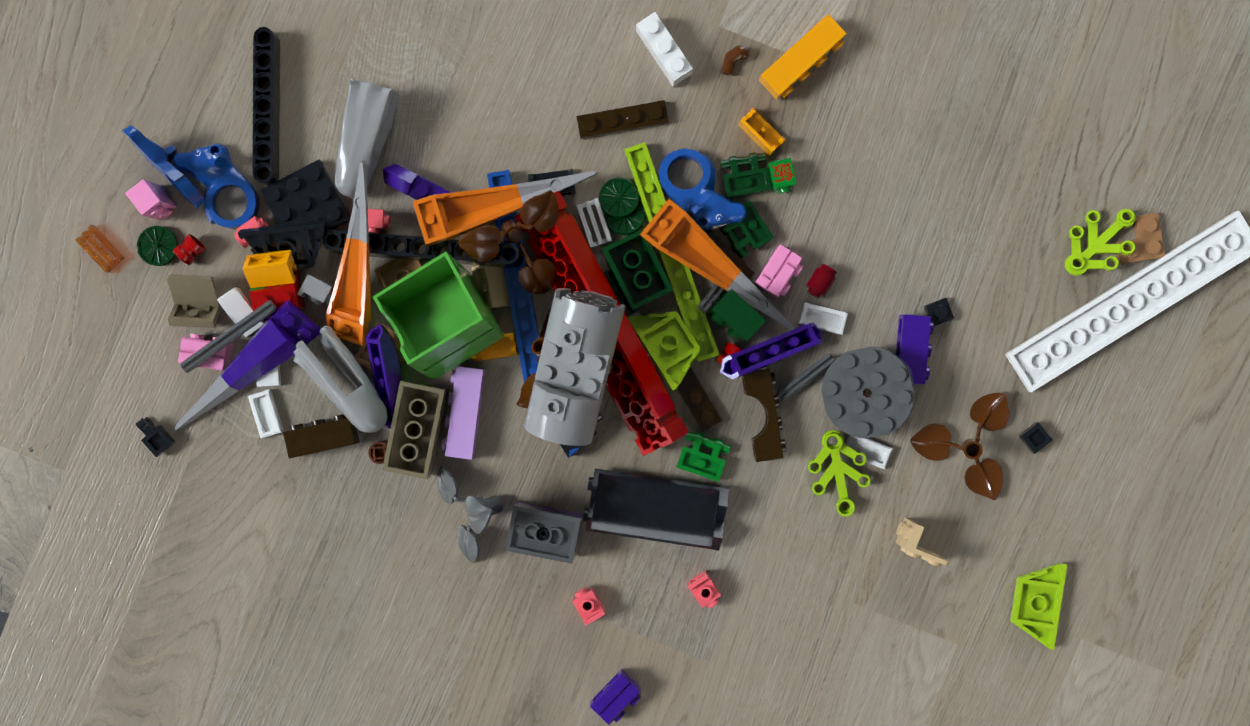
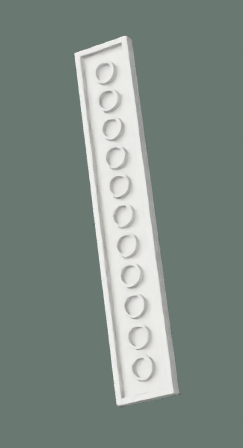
(1132, 302)

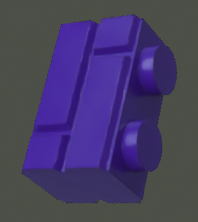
(616, 697)

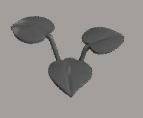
(478, 511)

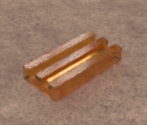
(86, 235)

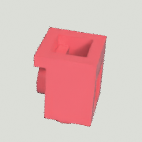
(378, 220)
(701, 582)
(597, 609)

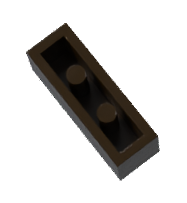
(320, 436)

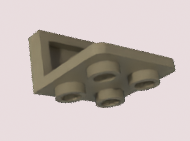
(194, 301)

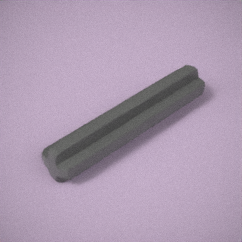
(805, 377)

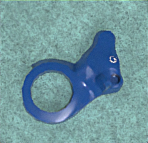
(159, 159)
(216, 171)
(700, 202)

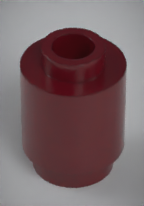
(821, 281)

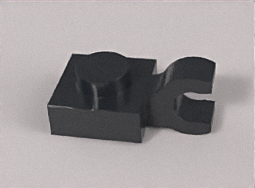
(156, 439)

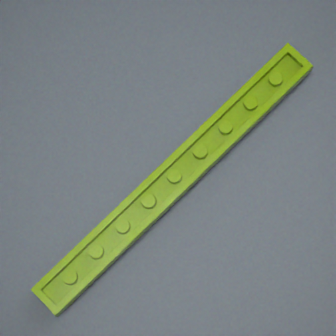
(678, 274)

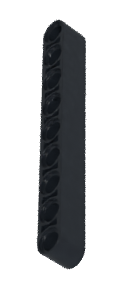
(412, 246)

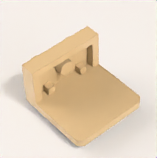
(908, 538)

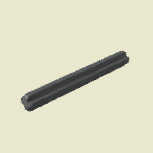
(228, 336)

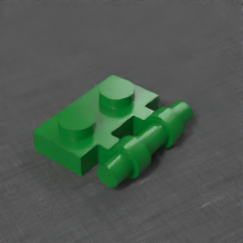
(702, 463)

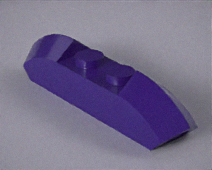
(410, 183)
(771, 351)
(385, 367)

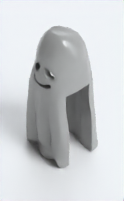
(364, 133)
(360, 407)

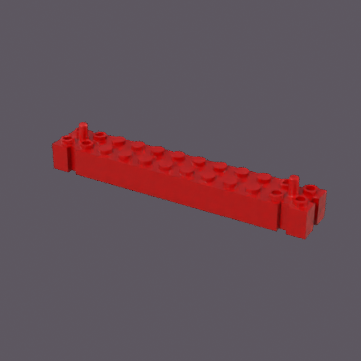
(633, 378)

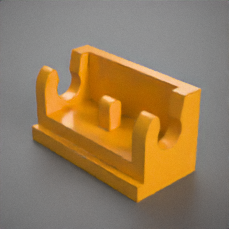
(761, 132)
(270, 269)
(503, 348)

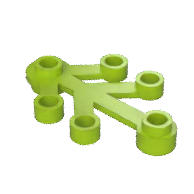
(1097, 244)
(838, 469)

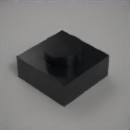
(939, 311)
(1035, 437)

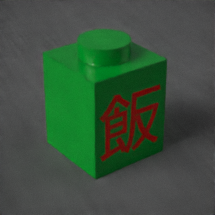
(781, 175)

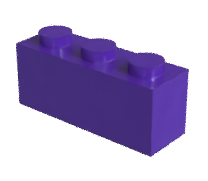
(914, 344)

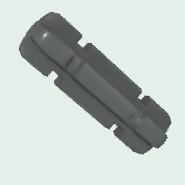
(711, 299)

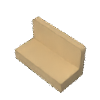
(492, 285)

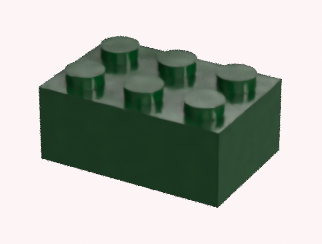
(636, 270)
(736, 317)

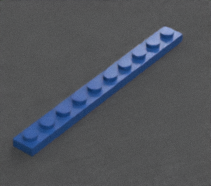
(520, 299)

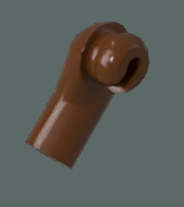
(733, 56)

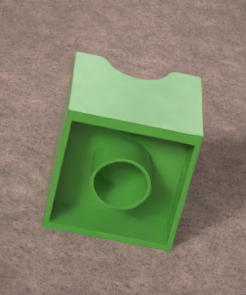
(438, 316)

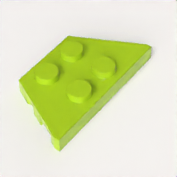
(667, 343)
(1039, 603)

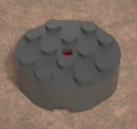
(846, 395)

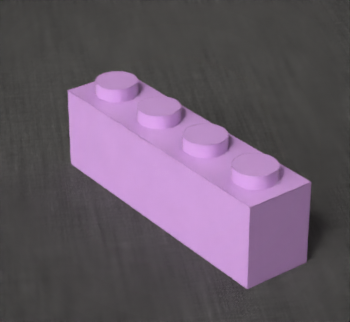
(464, 412)

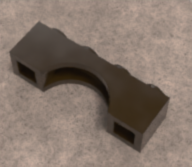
(767, 443)

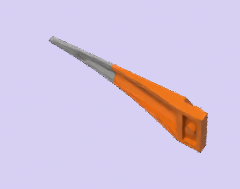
(457, 213)
(686, 242)
(351, 297)

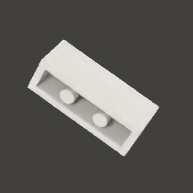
(664, 49)

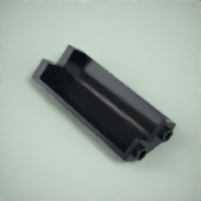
(656, 509)

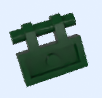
(745, 182)
(752, 227)

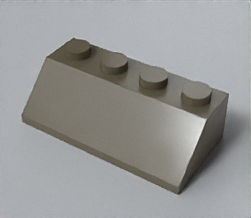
(415, 429)

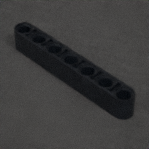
(262, 96)

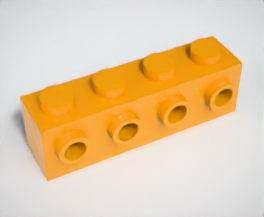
(802, 56)

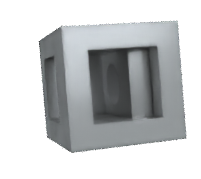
(317, 289)

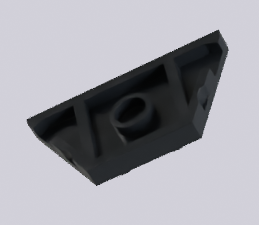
(300, 238)

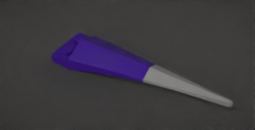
(265, 351)

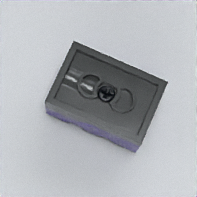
(543, 532)

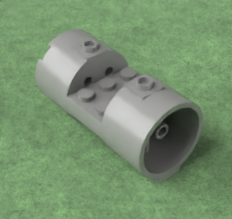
(573, 367)

